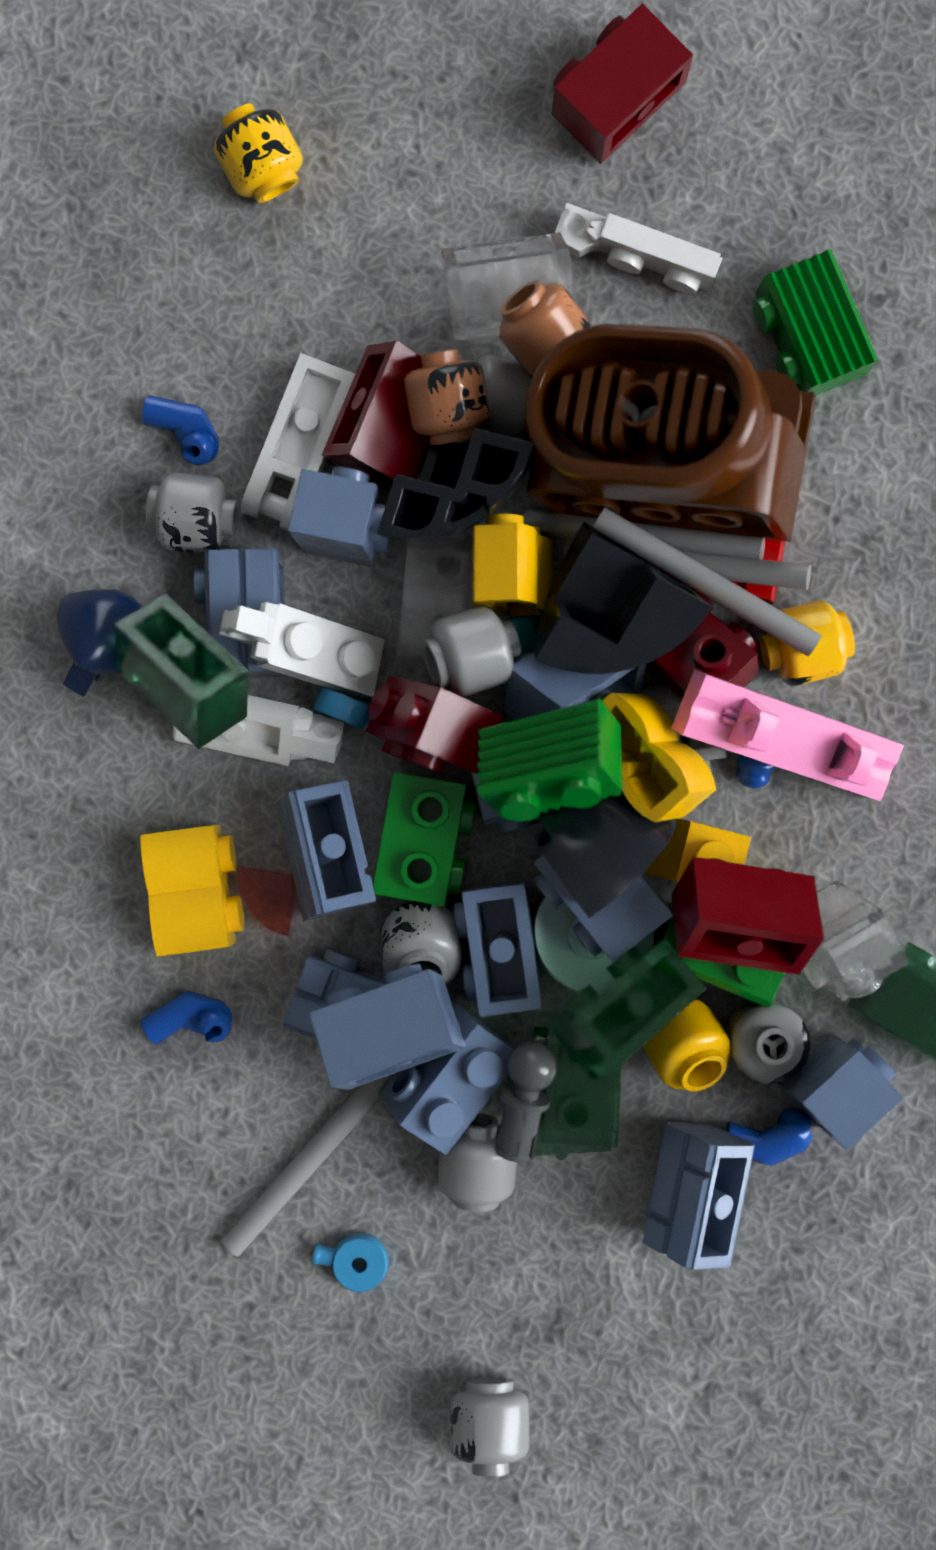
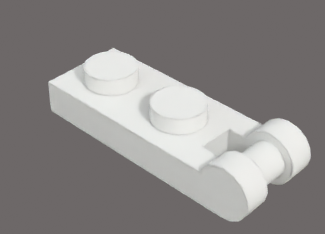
(297, 436)

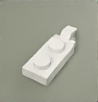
(638, 246)
(307, 647)
(278, 734)

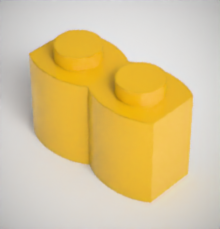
(511, 566)
(658, 771)
(191, 889)

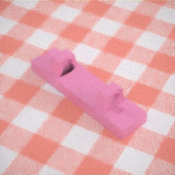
(786, 736)

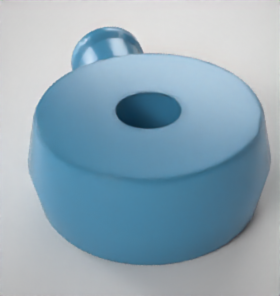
(342, 708)
(342, 1256)

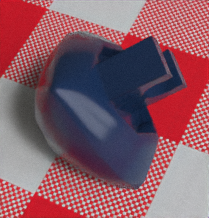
(88, 632)

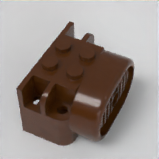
(712, 456)

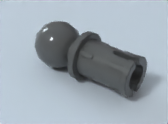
(531, 1070)

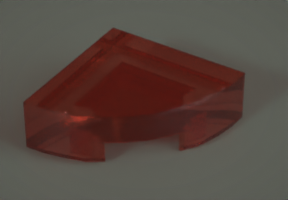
(268, 897)

